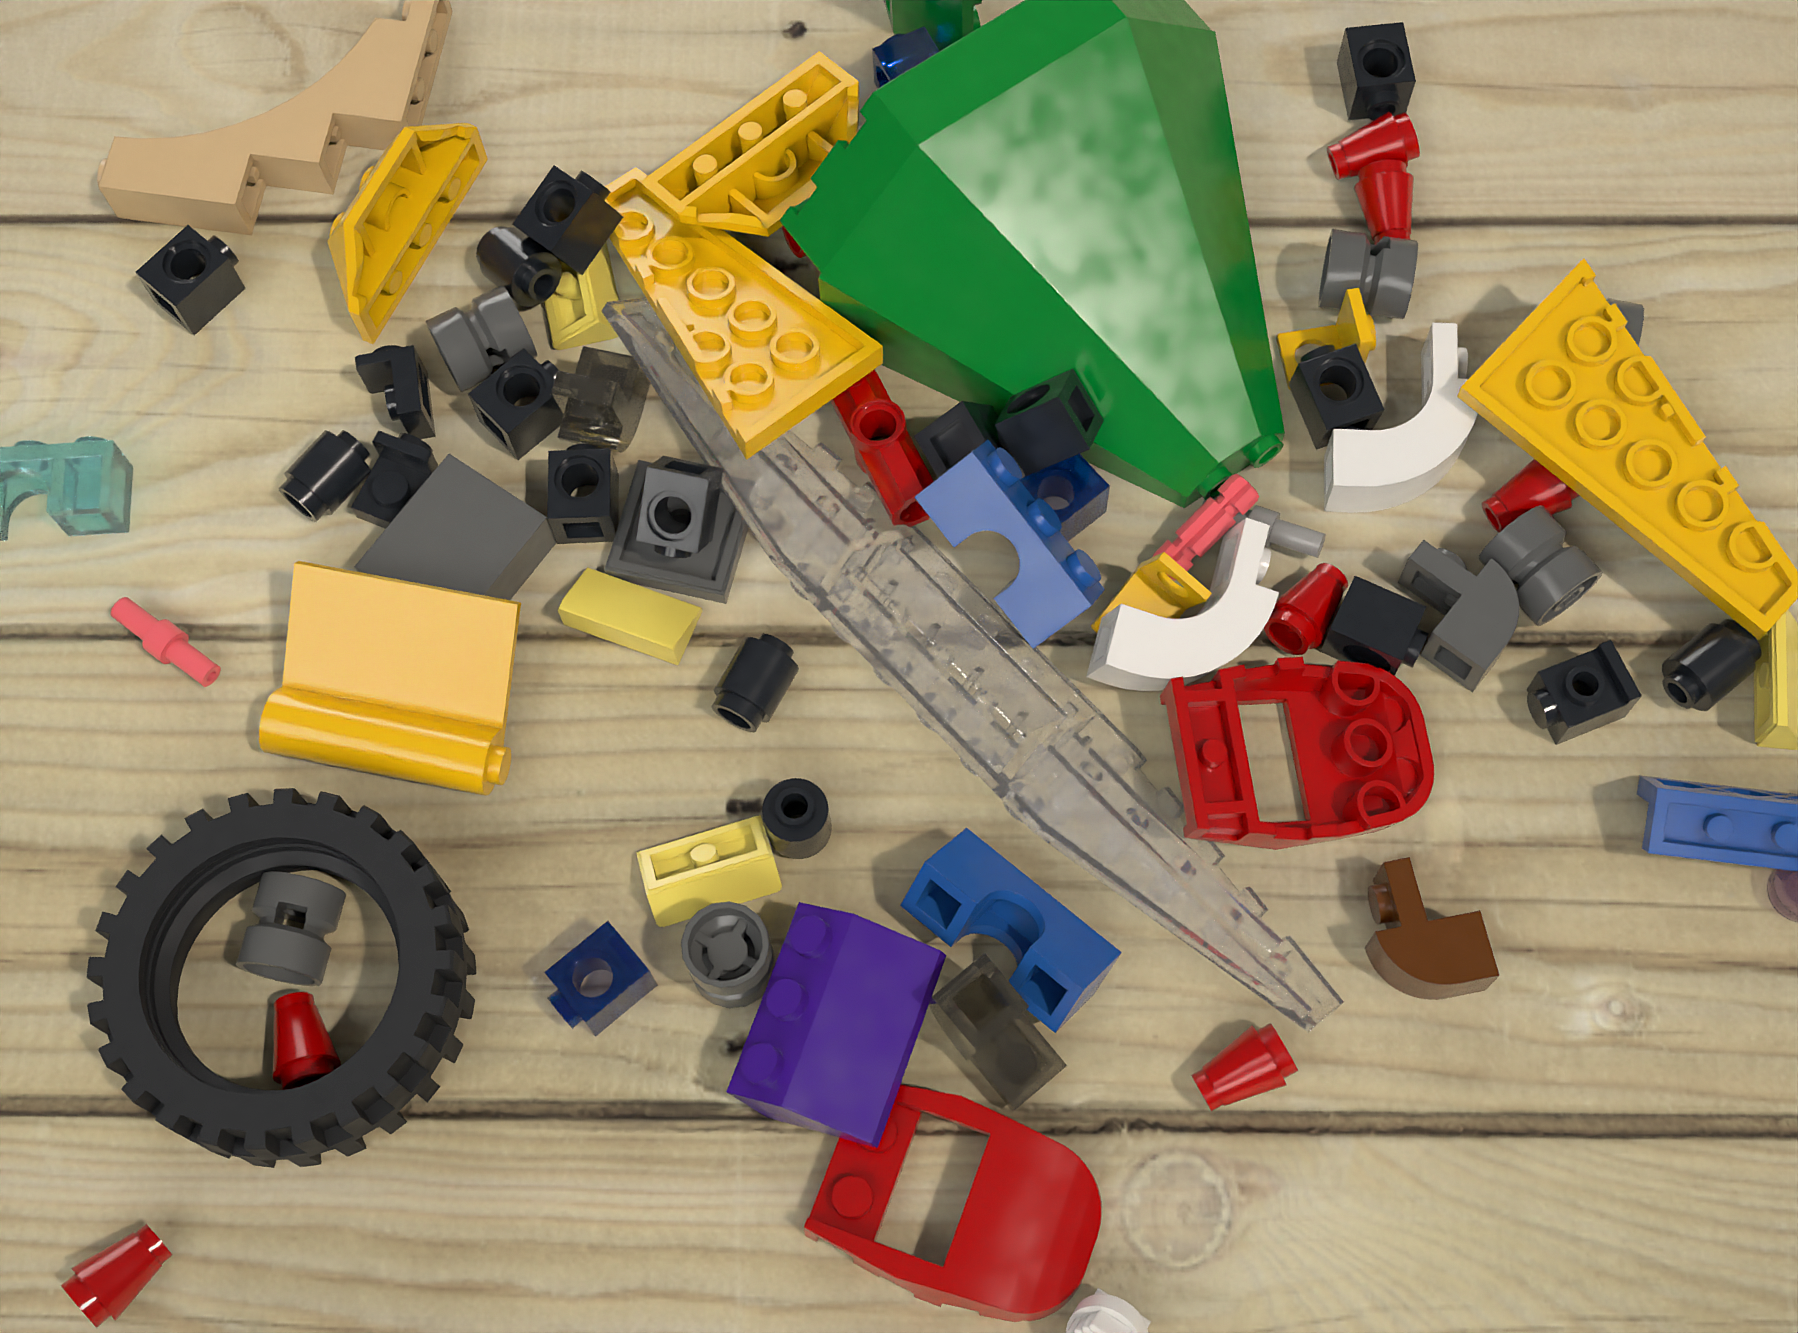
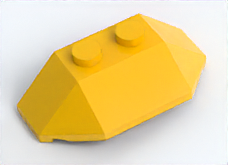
(762, 154)
(401, 216)

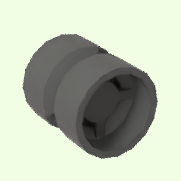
(1380, 272)
(480, 337)
(1545, 572)
(287, 951)
(728, 954)

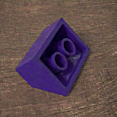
(836, 1024)

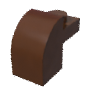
(1420, 955)

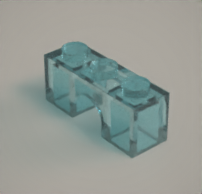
(83, 480)

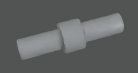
(1284, 532)

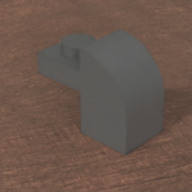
(1477, 611)

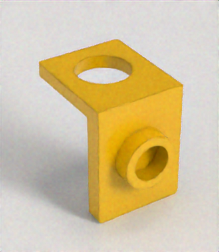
(1351, 328)
(1155, 592)

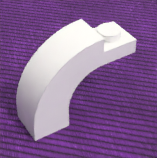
(1400, 463)
(1148, 650)

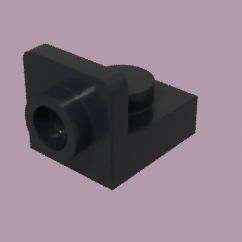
(405, 383)
(395, 478)

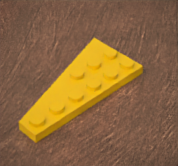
(742, 326)
(1621, 438)

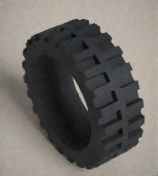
(179, 897)

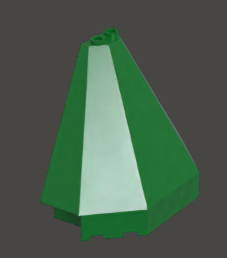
(1055, 210)

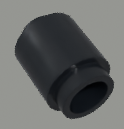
(519, 265)
(326, 474)
(1710, 665)
(755, 682)
(799, 836)

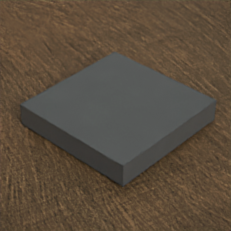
(703, 574)

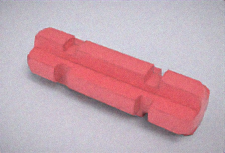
(1210, 521)

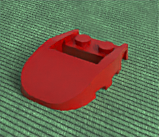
(1352, 741)
(1020, 1231)

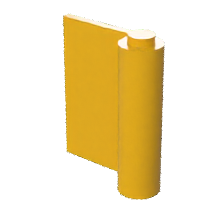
(395, 679)

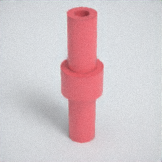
(165, 641)

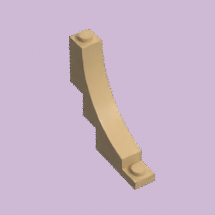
(222, 174)

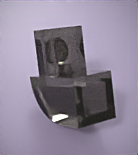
(601, 399)
(988, 1026)

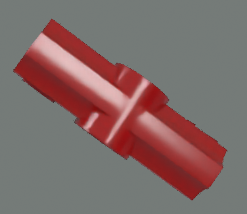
(891, 463)

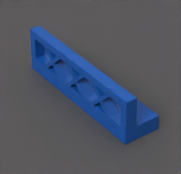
(1720, 823)

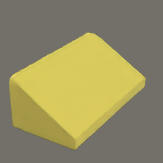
(578, 302)
(630, 615)
(1777, 686)
(708, 868)

